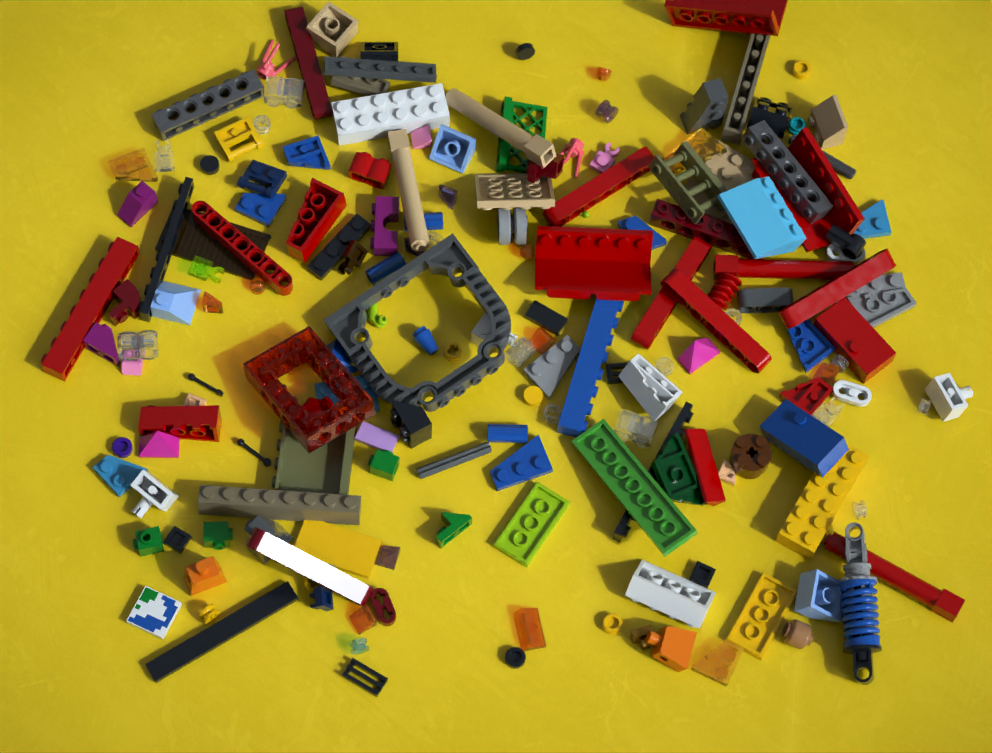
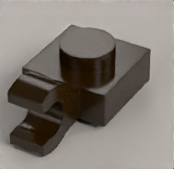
(354, 257)

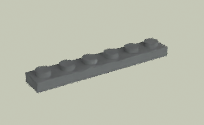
(380, 69)

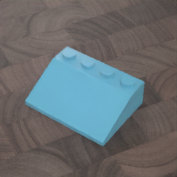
(762, 218)

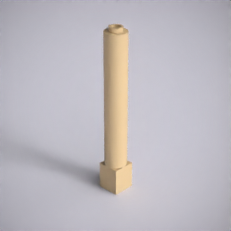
(536, 147)
(408, 189)

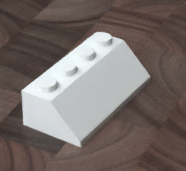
(670, 594)

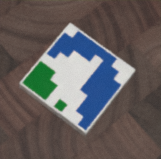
(154, 612)

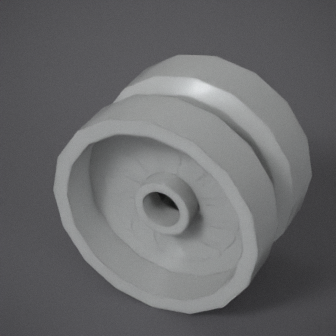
(514, 223)

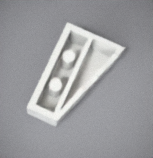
(649, 387)

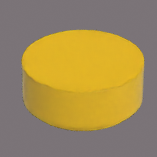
(801, 69)
(533, 396)
(612, 623)

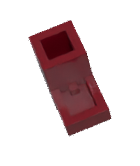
(552, 170)
(129, 301)

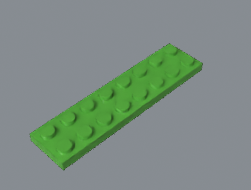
(634, 487)

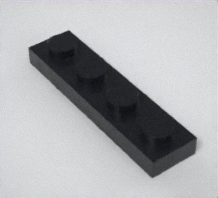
(333, 251)

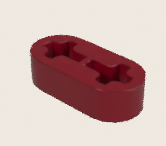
(378, 608)

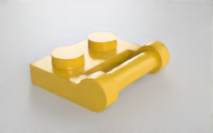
(235, 134)

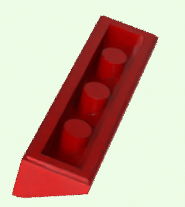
(705, 466)

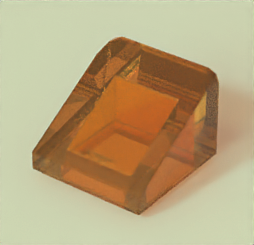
(211, 304)
(542, 340)
(827, 373)
(363, 619)

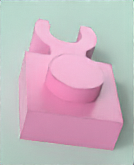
(604, 160)

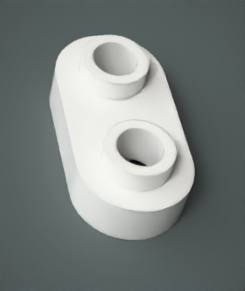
(834, 249)
(852, 392)

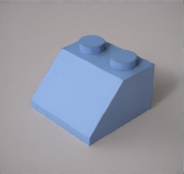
(819, 596)

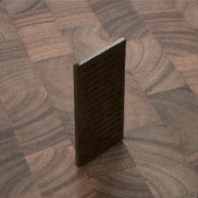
(196, 241)

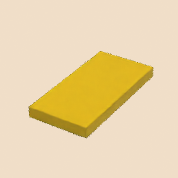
(339, 547)
(761, 615)

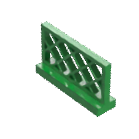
(504, 147)

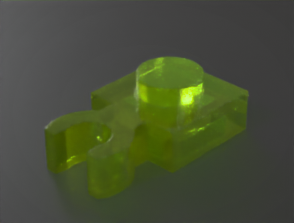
(202, 269)

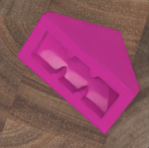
(698, 354)
(159, 445)

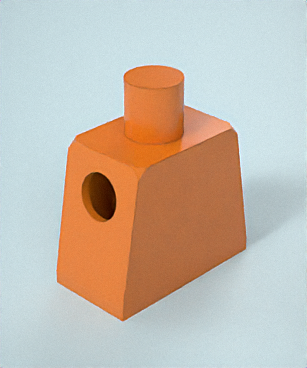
(203, 575)
(672, 646)

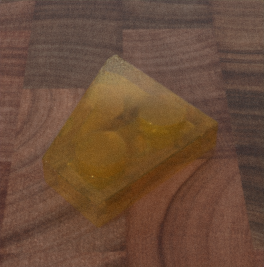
(133, 167)
(719, 663)

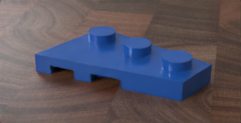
(809, 344)
(522, 465)

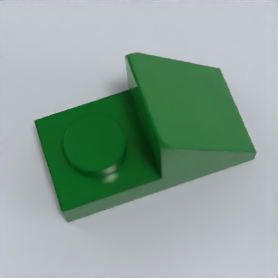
(456, 524)

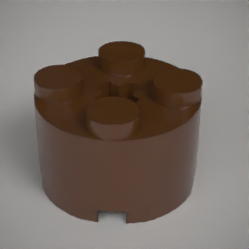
(740, 458)

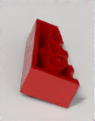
(314, 219)
(184, 422)

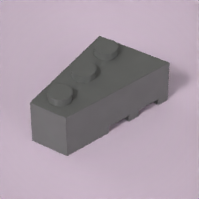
(707, 108)
(269, 526)

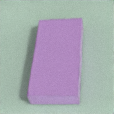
(376, 437)

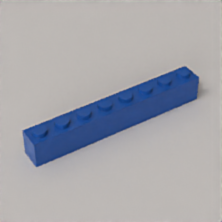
(588, 367)

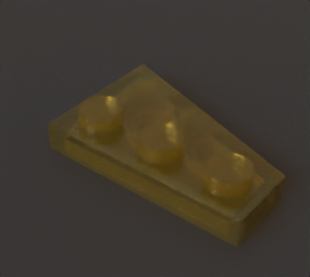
(704, 146)

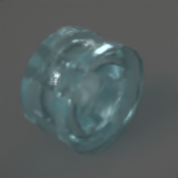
(358, 646)

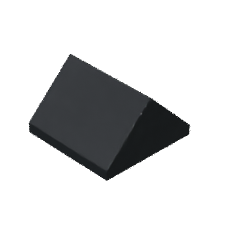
(379, 51)

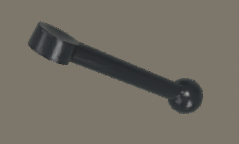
(191, 377)
(266, 461)

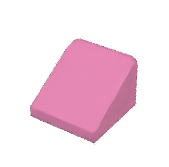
(421, 137)
(132, 367)

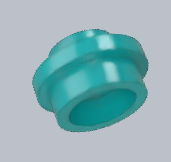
(795, 125)

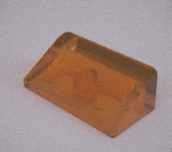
(529, 629)

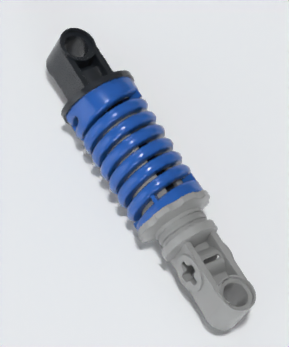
(859, 605)

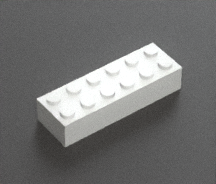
(375, 115)

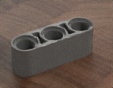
(764, 299)

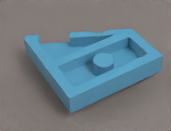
(875, 222)
(117, 473)

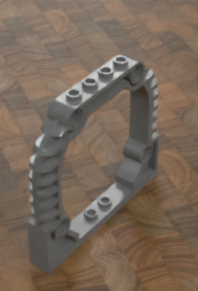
(445, 259)

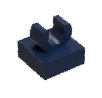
(323, 598)

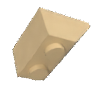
(333, 29)
(828, 123)

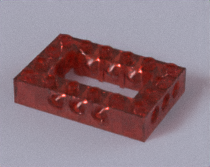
(305, 346)

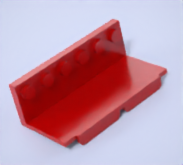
(740, 16)
(844, 210)
(593, 261)

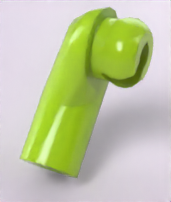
(376, 319)

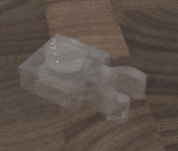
(164, 158)
(828, 413)

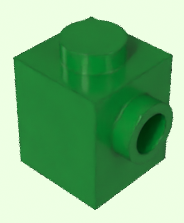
(384, 464)
(217, 535)
(148, 541)

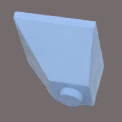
(175, 302)

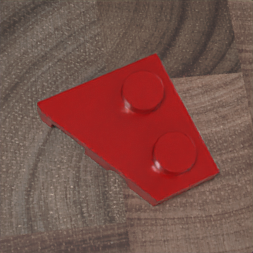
(808, 395)

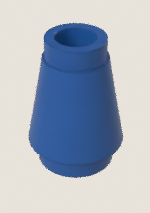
(425, 340)

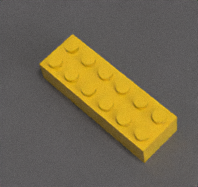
(820, 504)

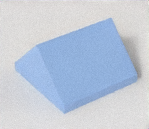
(453, 149)

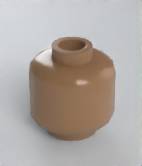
(797, 634)

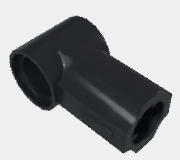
(849, 244)

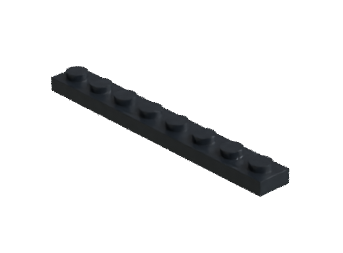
(168, 240)
(684, 416)

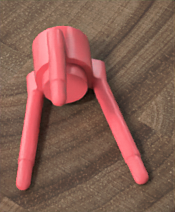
(266, 68)
(573, 149)

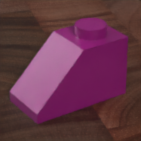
(137, 204)
(102, 343)

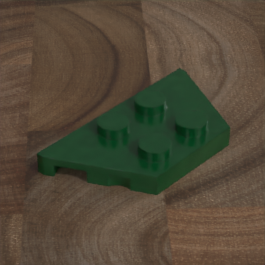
(676, 473)

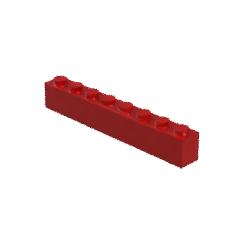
(90, 308)

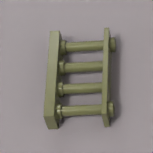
(701, 174)

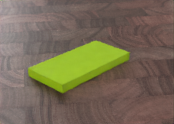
(531, 524)

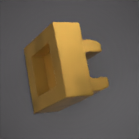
(639, 635)

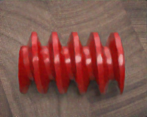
(724, 289)

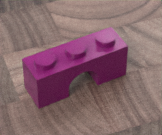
(385, 211)

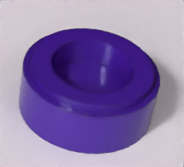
(122, 447)

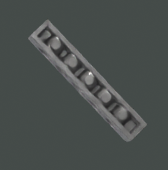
(203, 113)
(787, 172)

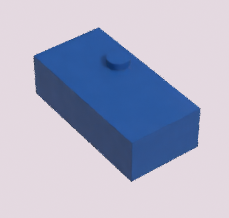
(804, 438)

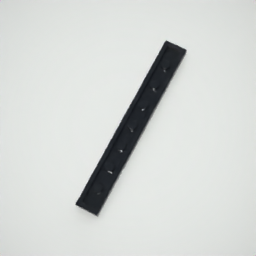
(221, 632)

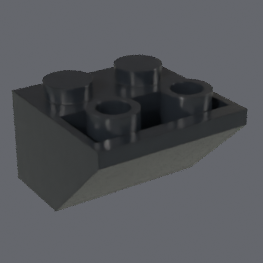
(774, 114)
(412, 423)

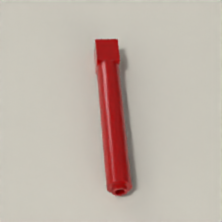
(779, 268)
(941, 601)

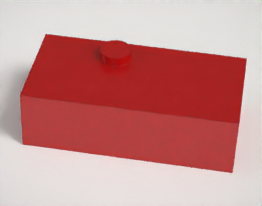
(855, 340)

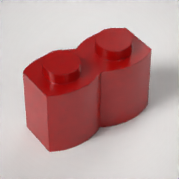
(370, 170)

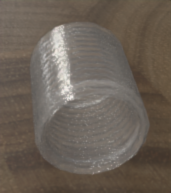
(520, 352)

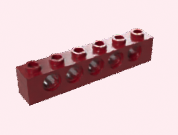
(712, 230)

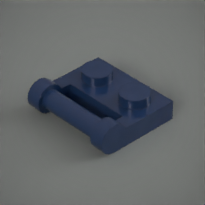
(264, 175)

